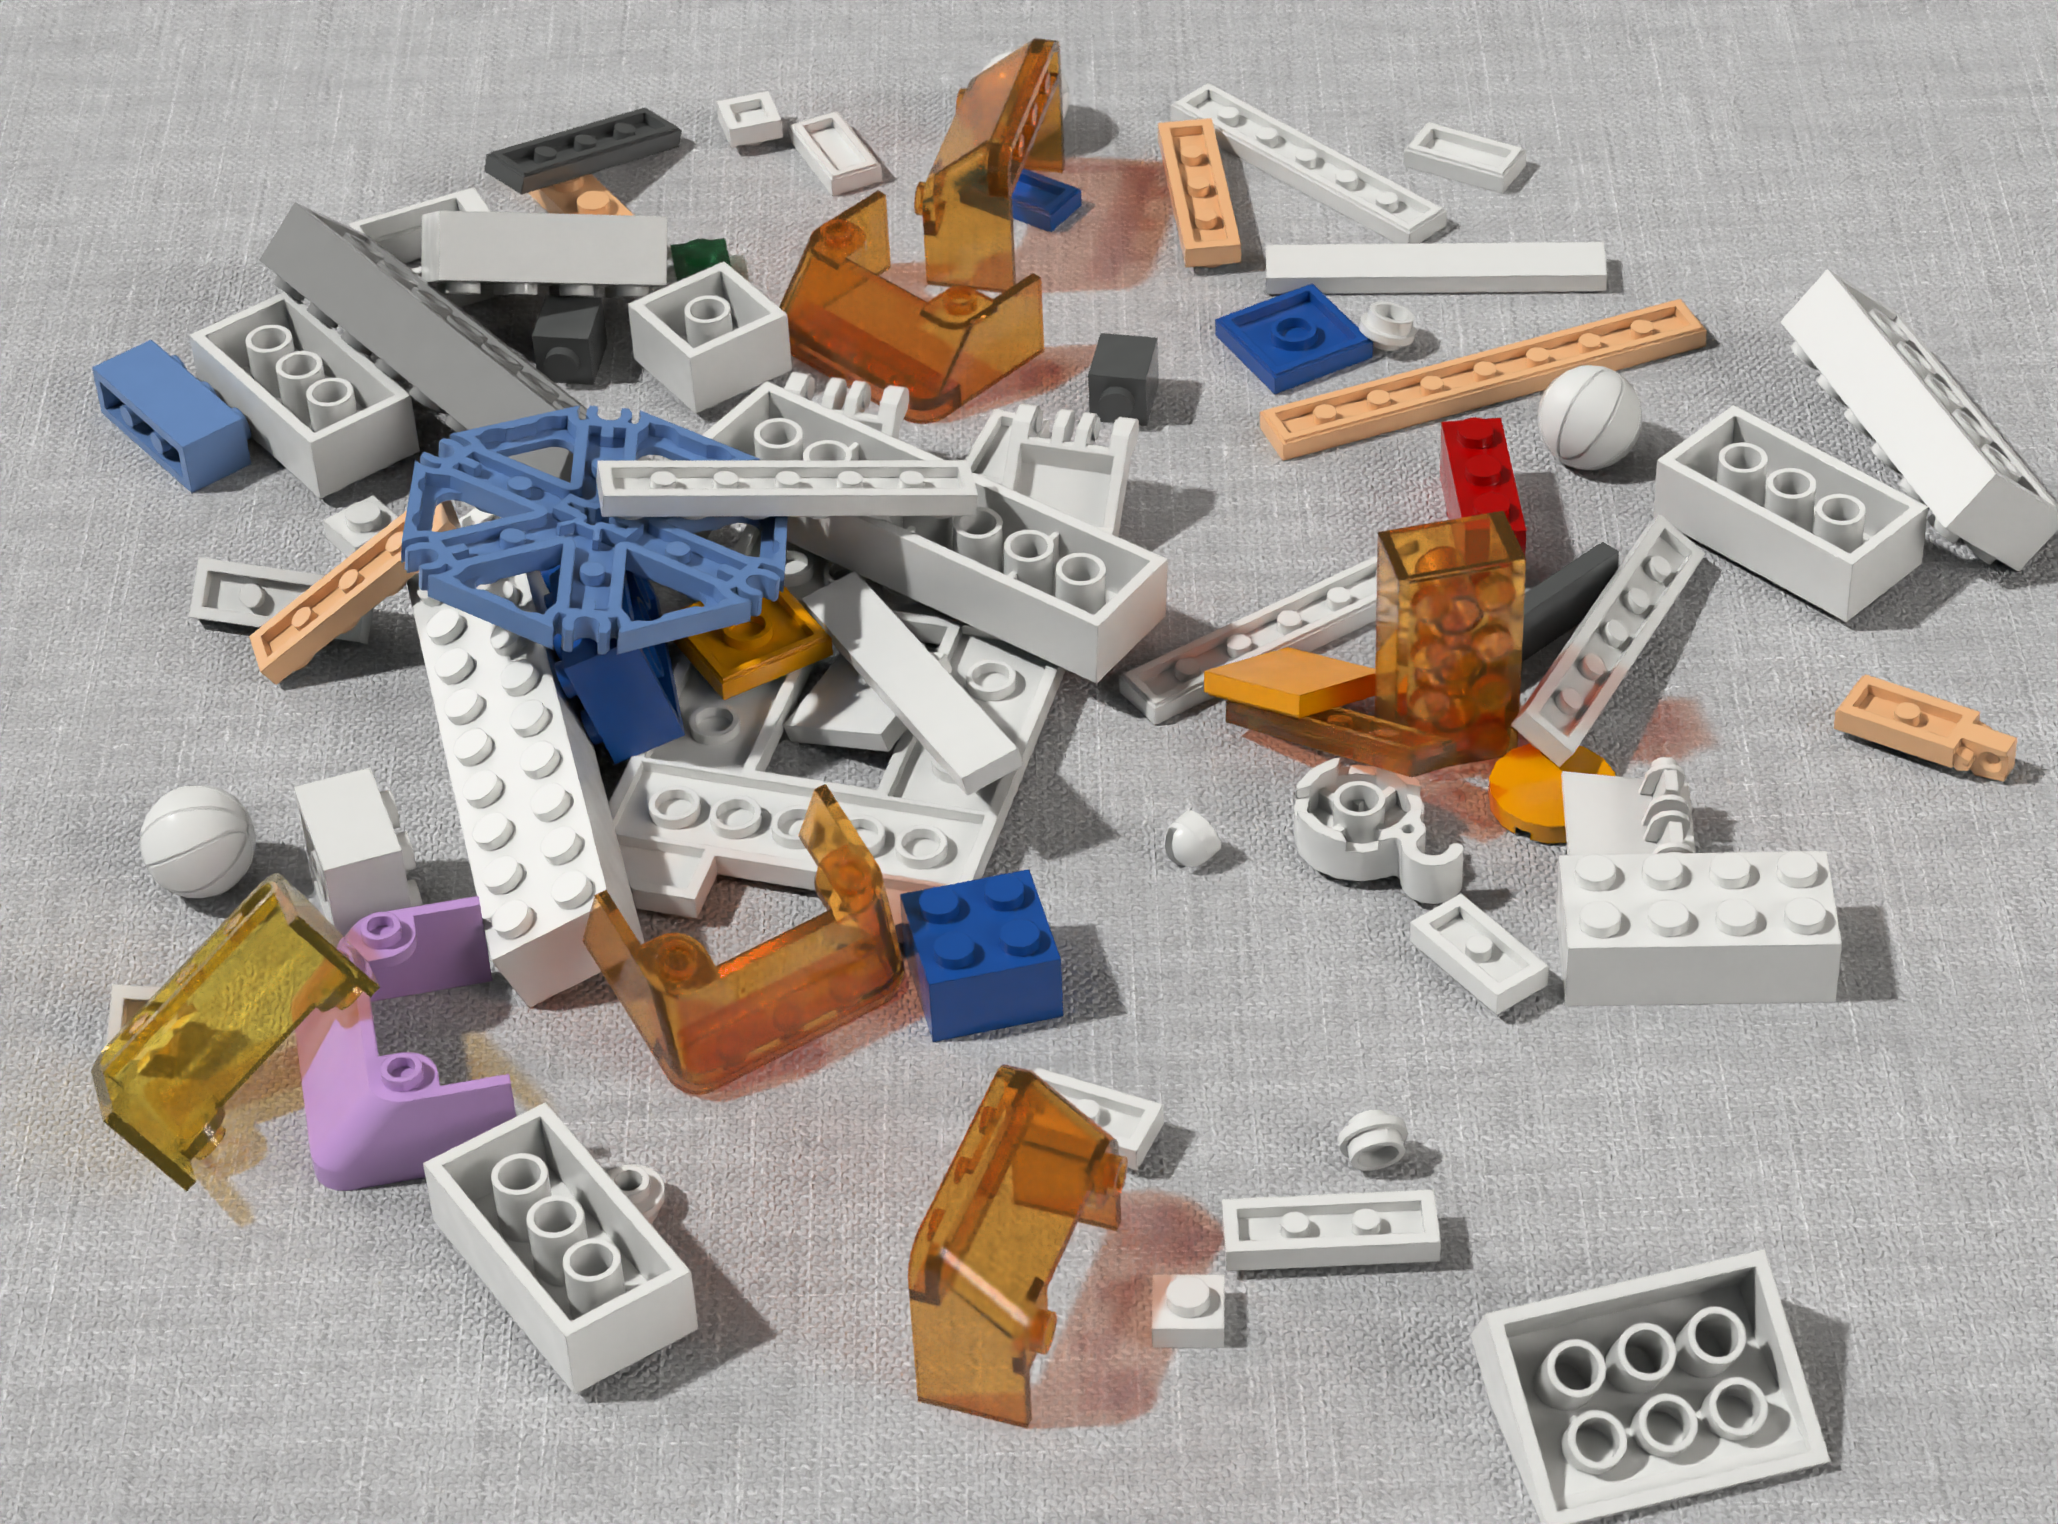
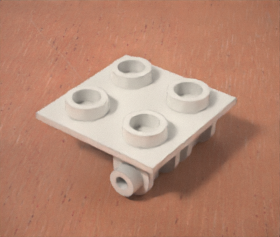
(1629, 813)

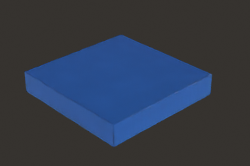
(1293, 338)

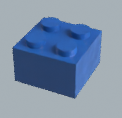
(981, 955)

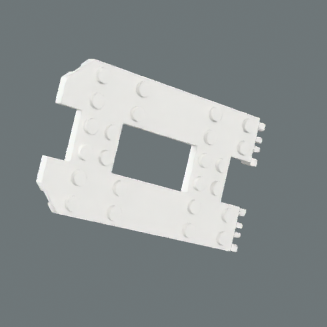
(706, 797)

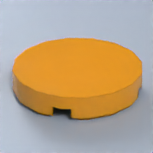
(1528, 790)

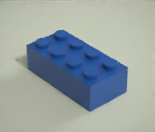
(626, 695)

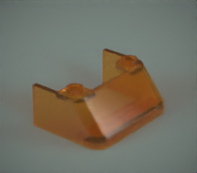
(1001, 124)
(877, 333)
(770, 1000)
(996, 1239)

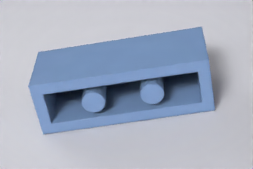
(172, 415)

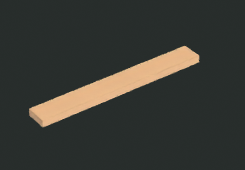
(1478, 379)

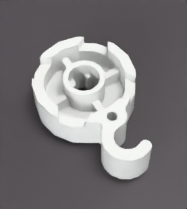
(1371, 827)

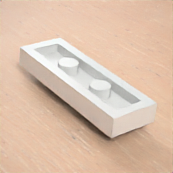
(254, 595)
(1330, 1230)

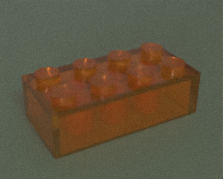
(1451, 632)

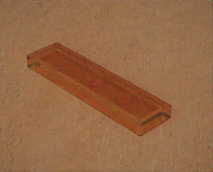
(1353, 737)

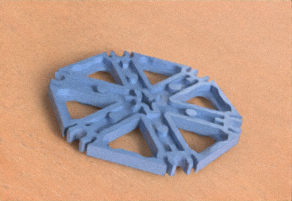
(561, 524)

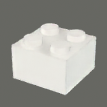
(710, 337)
(353, 848)

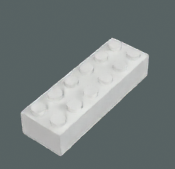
(1921, 423)

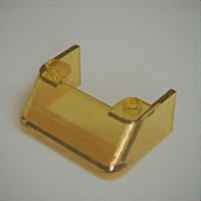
(220, 1021)

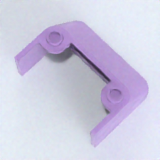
(387, 1114)

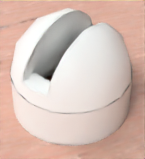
(1191, 840)

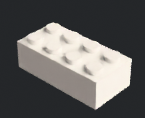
(544, 249)
(306, 394)
(1790, 512)
(1697, 928)
(561, 1247)

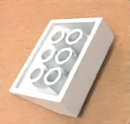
(1649, 1390)

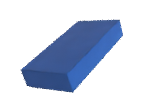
(1043, 200)

